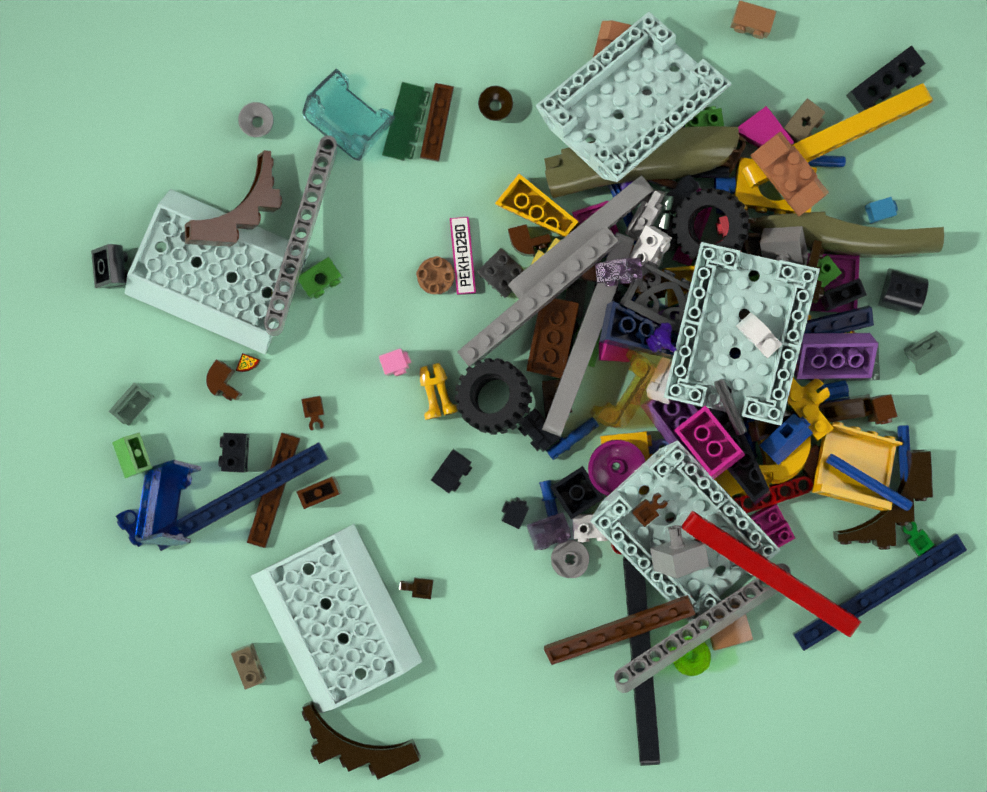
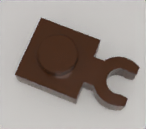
(313, 408)
(646, 511)

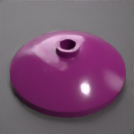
(600, 464)

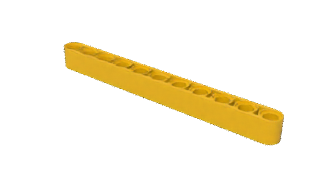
(851, 129)

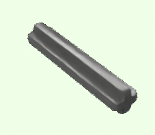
(730, 406)

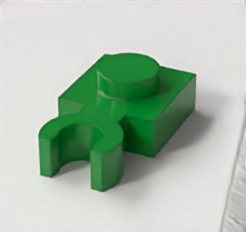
(918, 539)

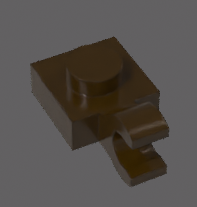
(420, 588)

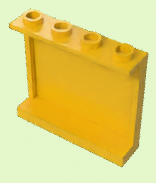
(865, 452)

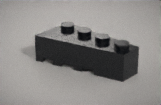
(746, 470)

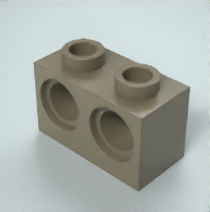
(248, 666)

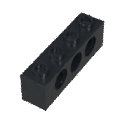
(908, 59)

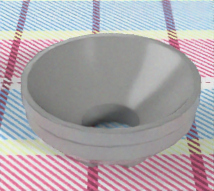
(252, 111)

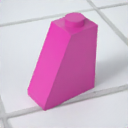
(762, 128)

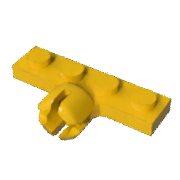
(805, 403)

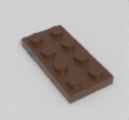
(553, 338)

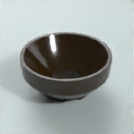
(495, 93)

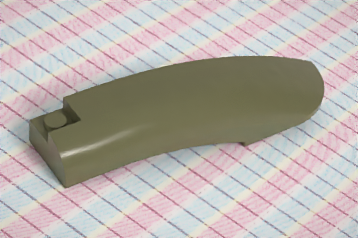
(683, 154)
(854, 239)

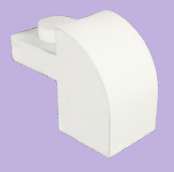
(759, 335)

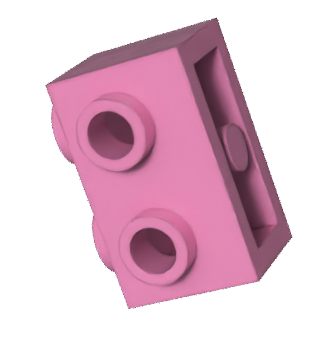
(395, 362)

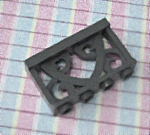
(640, 303)

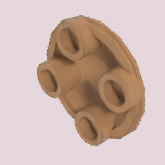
(435, 275)

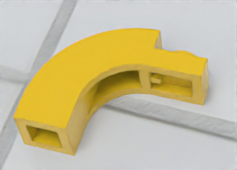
(790, 466)

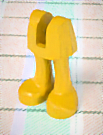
(429, 383)

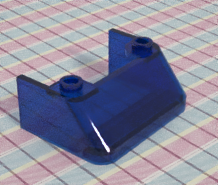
(161, 503)

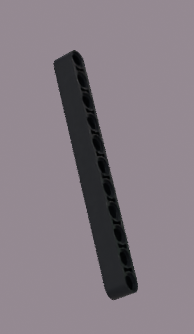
(644, 693)

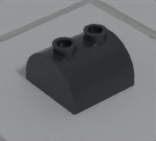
(109, 266)
(903, 292)
(576, 492)

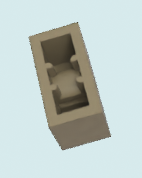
(811, 114)

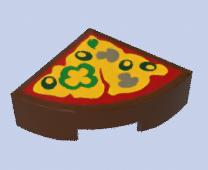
(247, 363)

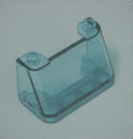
(345, 116)

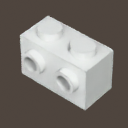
(651, 245)
(584, 529)

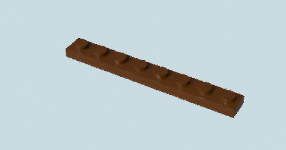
(619, 630)

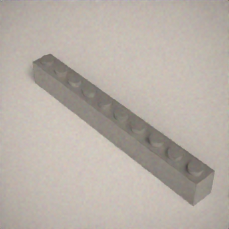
(539, 296)

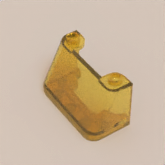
(621, 414)

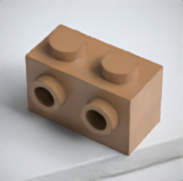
(752, 19)

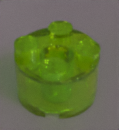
(697, 664)

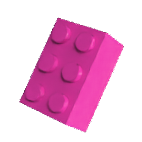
(709, 442)

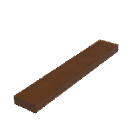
(270, 502)

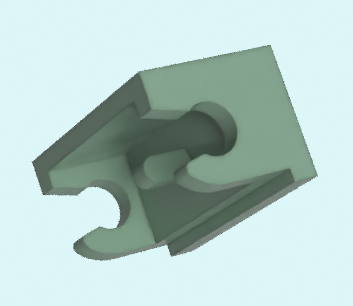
(131, 403)

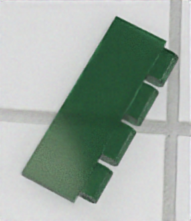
(406, 115)

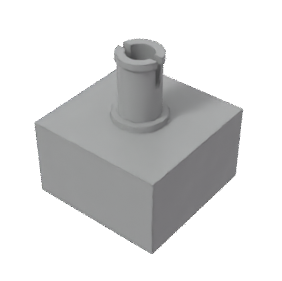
(784, 244)
(679, 555)

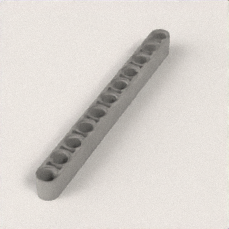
(297, 243)
(583, 346)
(693, 629)

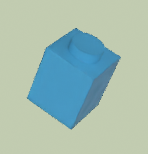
(881, 210)

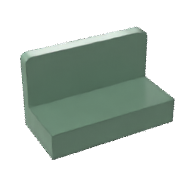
(928, 352)

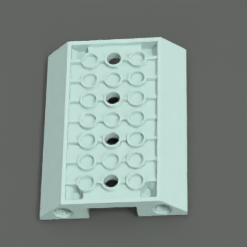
(614, 84)
(204, 293)
(710, 331)
(686, 489)
(357, 608)

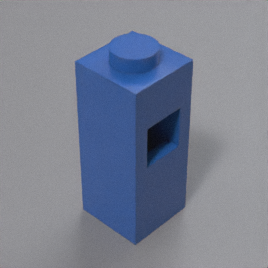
(786, 438)

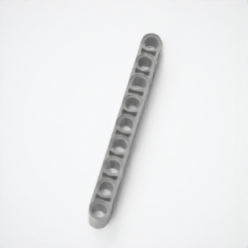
(606, 216)

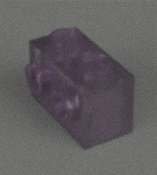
(618, 270)
(549, 531)

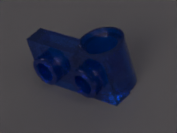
(124, 524)

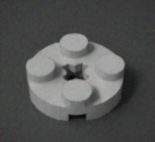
(567, 569)

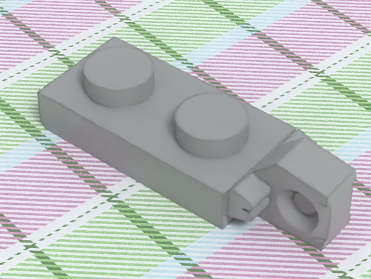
(645, 215)

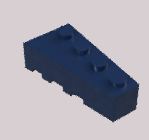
(630, 331)

